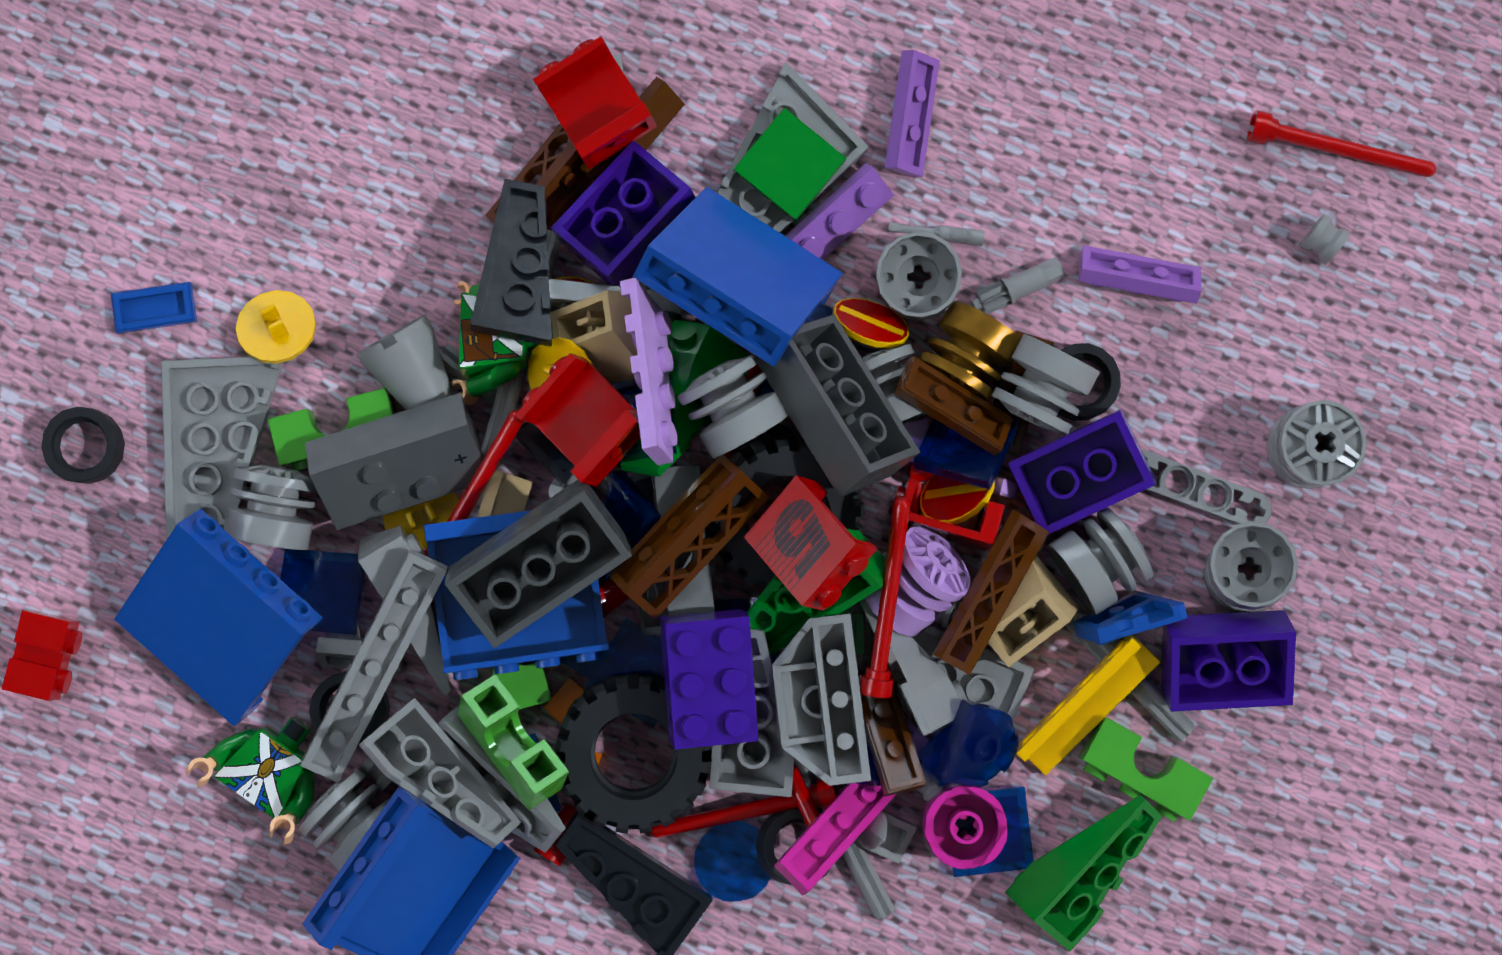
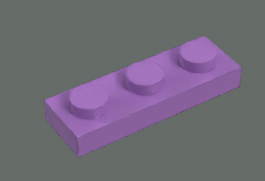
(912, 113)
(842, 212)
(1140, 274)

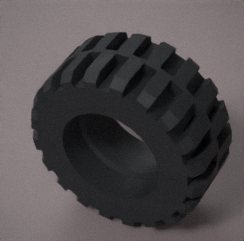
(766, 460)
(593, 791)

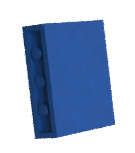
(737, 275)
(216, 616)
(567, 630)
(410, 885)

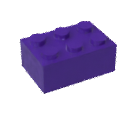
(622, 214)
(1082, 472)
(1229, 661)
(709, 679)

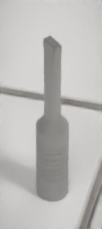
(947, 233)

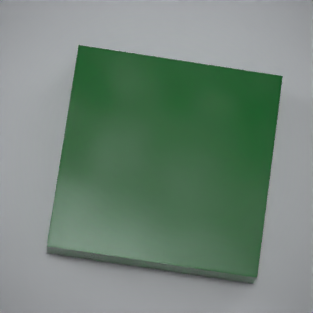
(789, 164)

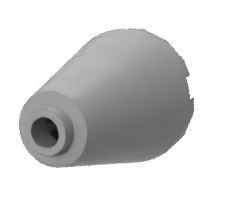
(409, 364)

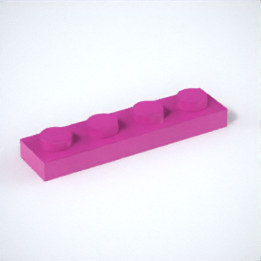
(831, 835)

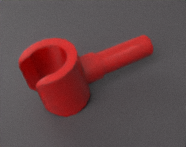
(921, 476)

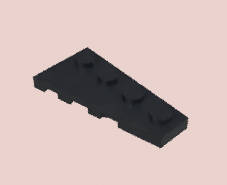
(641, 888)

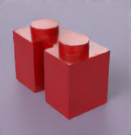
(42, 655)

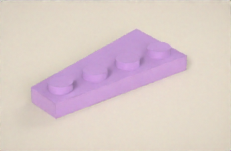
(651, 371)

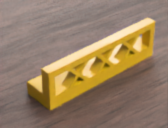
(1087, 704)

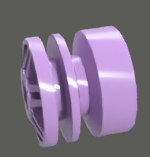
(929, 582)

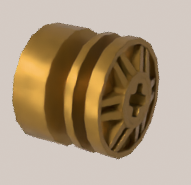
(973, 348)

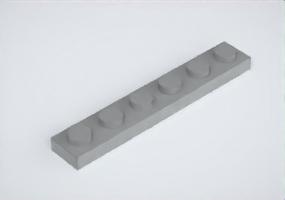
(374, 665)

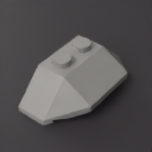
(822, 701)

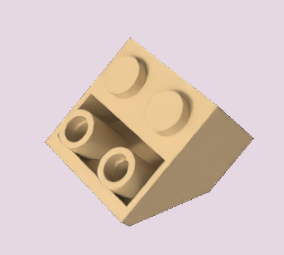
(600, 330)
(1033, 614)

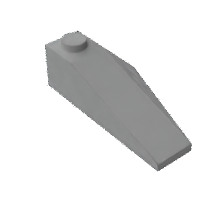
(381, 560)
(921, 682)
(761, 764)
(431, 767)
(539, 825)

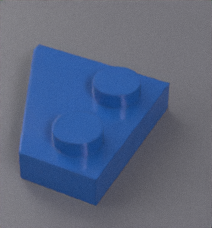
(1129, 616)

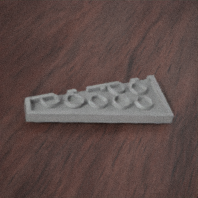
(805, 104)

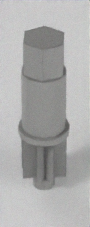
(1018, 286)

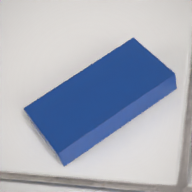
(153, 307)

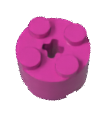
(971, 848)

